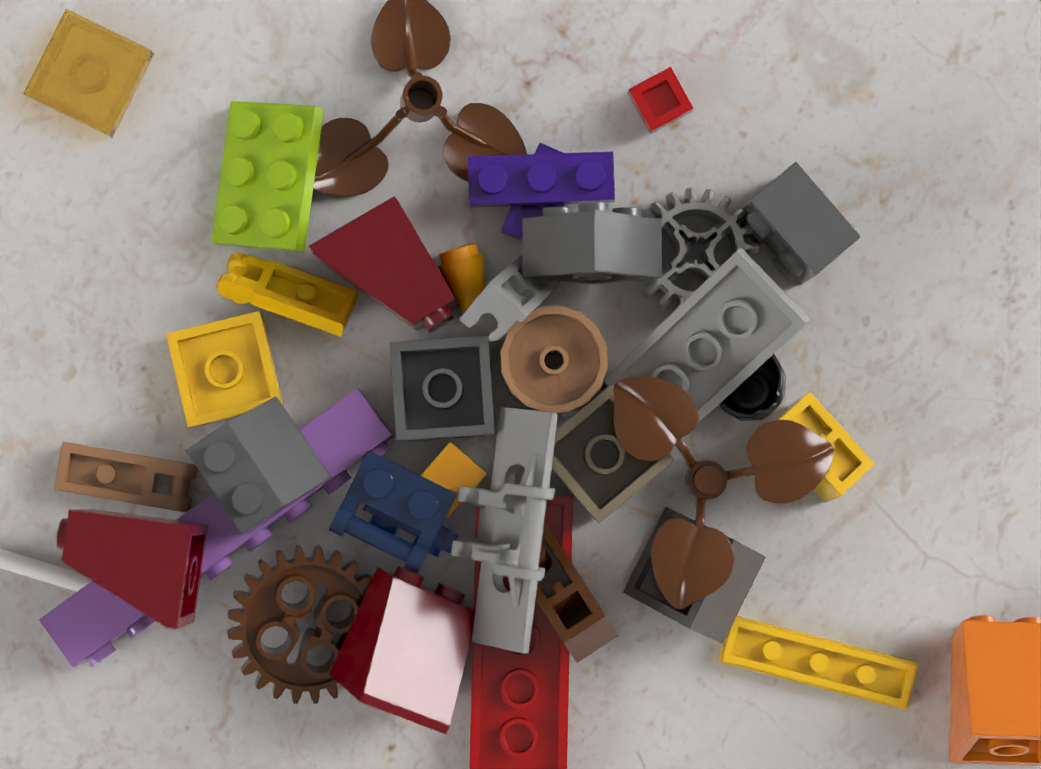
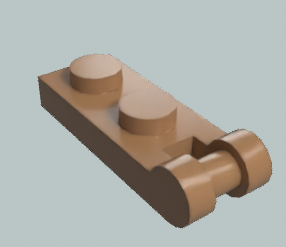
(123, 476)

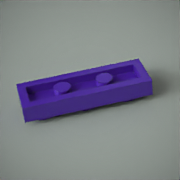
(541, 179)

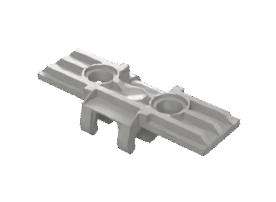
(511, 528)

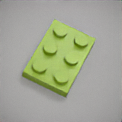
(267, 176)

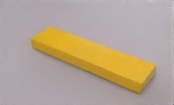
(819, 662)

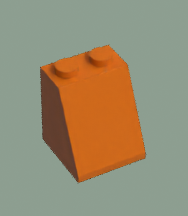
(996, 692)

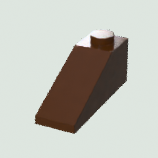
(569, 602)

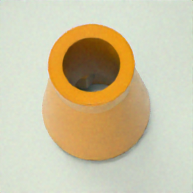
(464, 273)

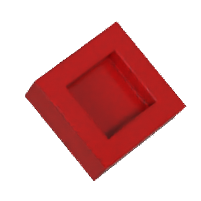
(660, 100)

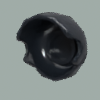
(758, 394)

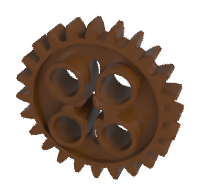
(266, 609)

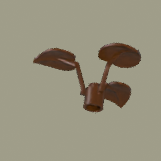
(409, 37)
(783, 455)

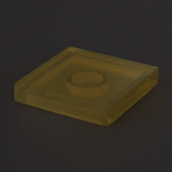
(89, 73)

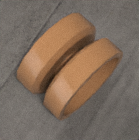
(540, 335)

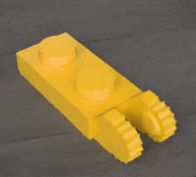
(288, 292)

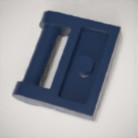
(401, 496)

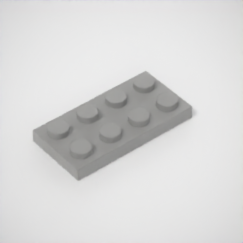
(717, 334)

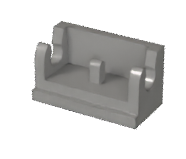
(509, 299)

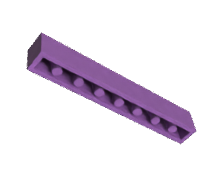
(95, 617)

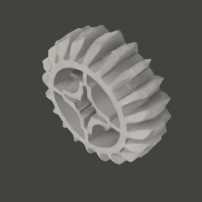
(681, 234)

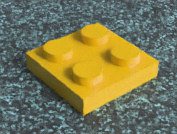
(223, 368)

